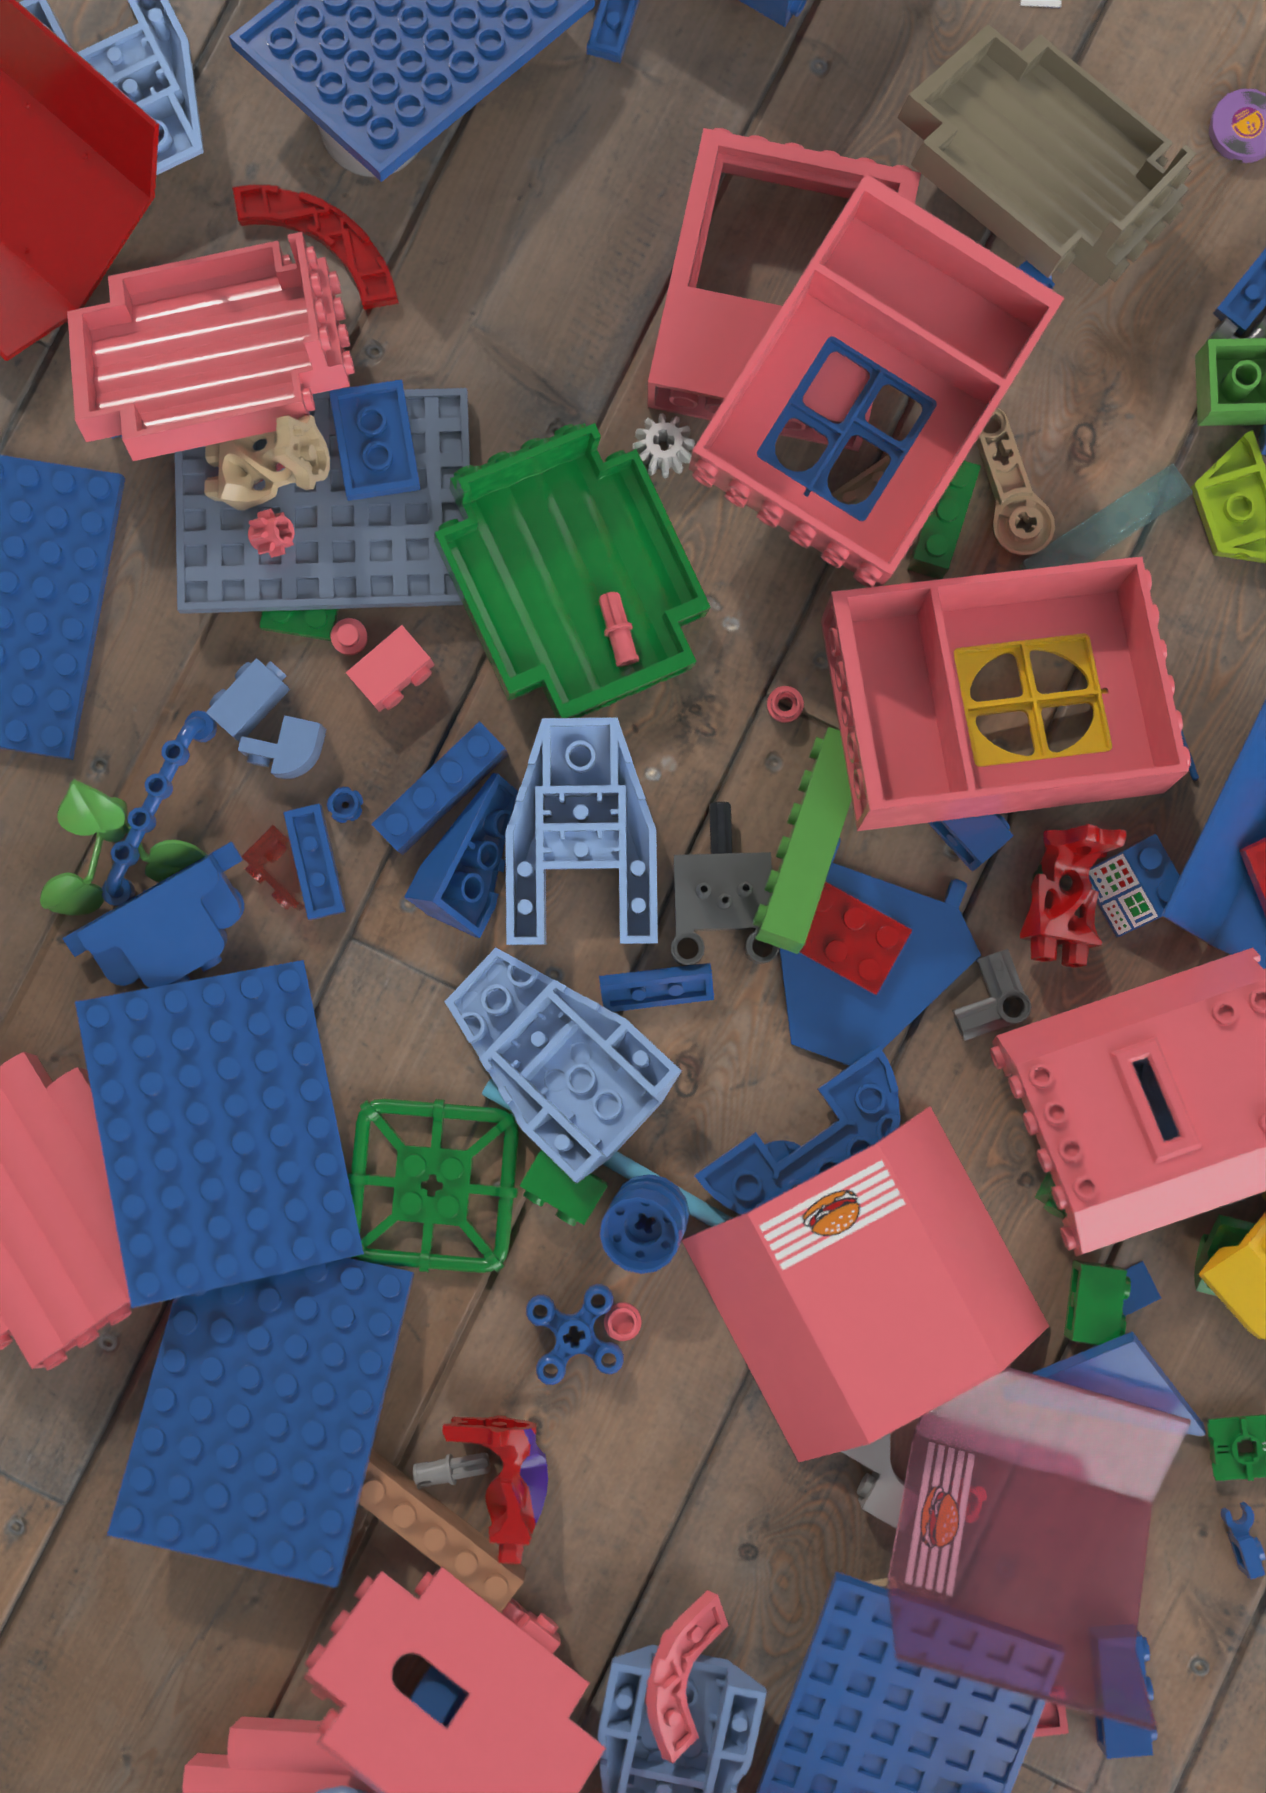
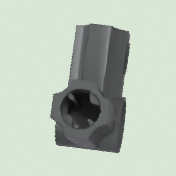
(988, 1013)

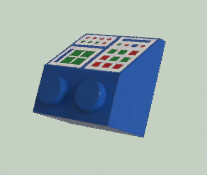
(1134, 885)

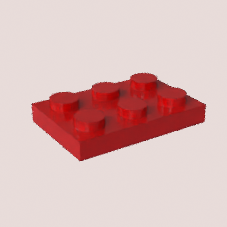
(854, 939)

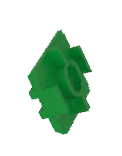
(1223, 1439)

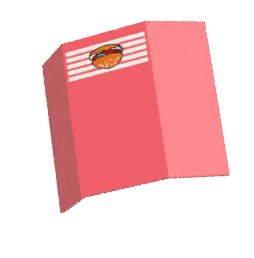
(869, 1292)

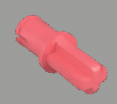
(618, 629)

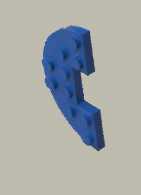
(866, 1110)

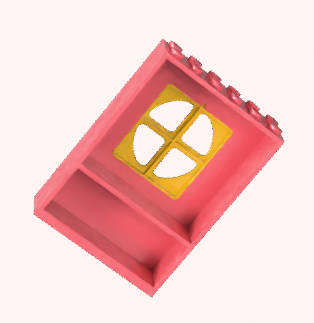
(906, 710)

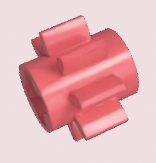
(271, 533)

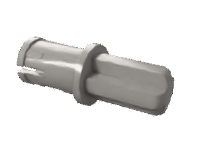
(450, 1469)

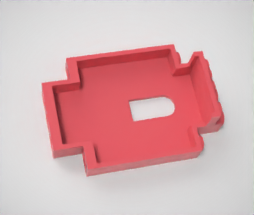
(507, 1732)

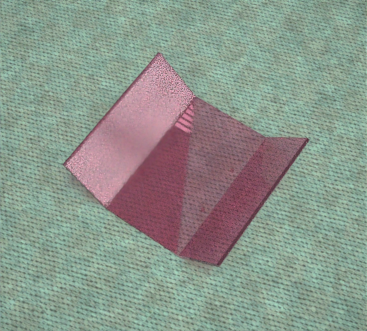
(1031, 1541)

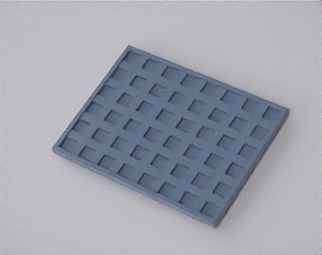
(343, 550)

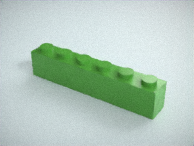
(808, 850)

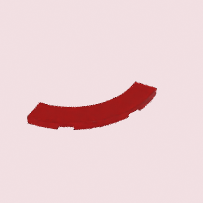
(326, 225)

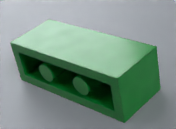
(942, 528)

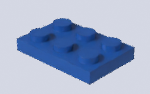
(374, 440)

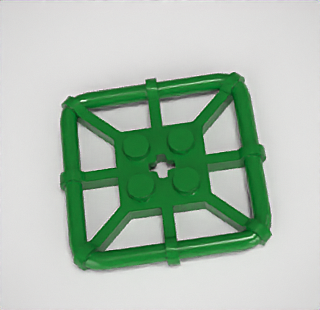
(452, 1169)

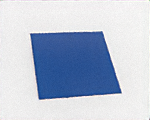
(1142, 1289)

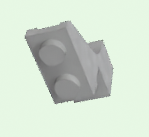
(883, 1489)

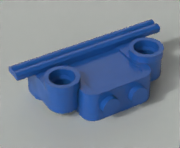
(168, 926)

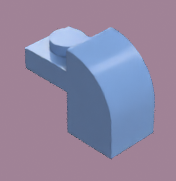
(295, 752)

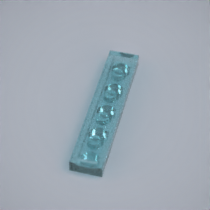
(1115, 521)

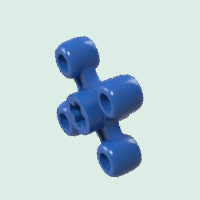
(589, 1342)

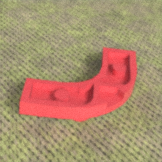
(670, 1670)

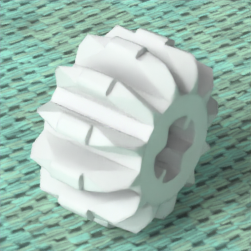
(676, 441)

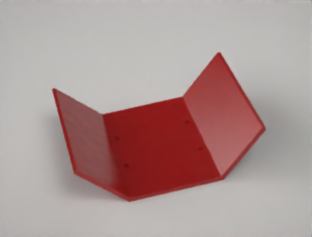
(71, 177)

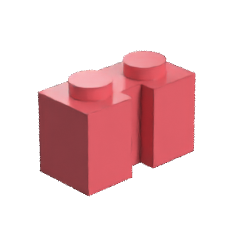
(390, 669)

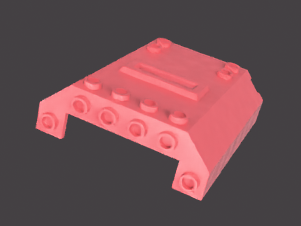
(1094, 1120)

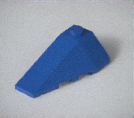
(463, 868)

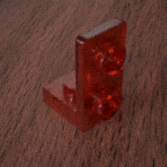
(271, 848)

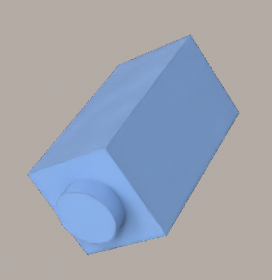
(248, 698)

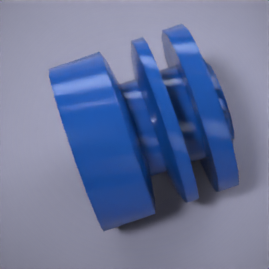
(637, 1240)

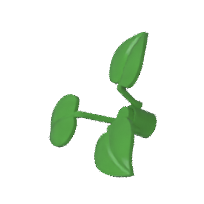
(91, 811)

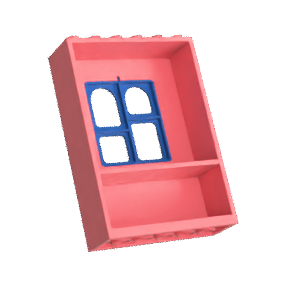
(918, 315)

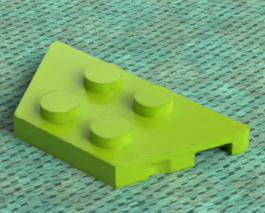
(1234, 502)

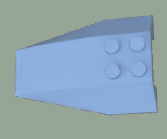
(560, 1061)

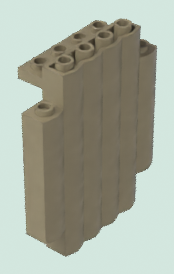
(1045, 156)

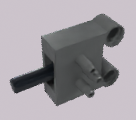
(719, 889)

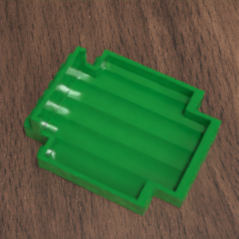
(540, 548)

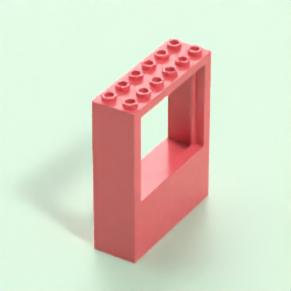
(712, 334)

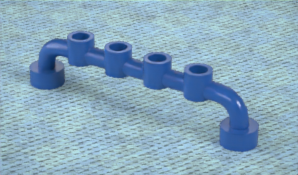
(142, 820)

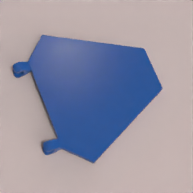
(848, 1021)

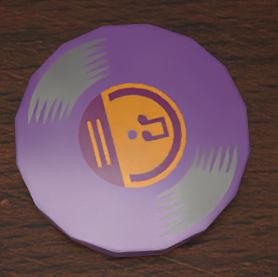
(1240, 125)

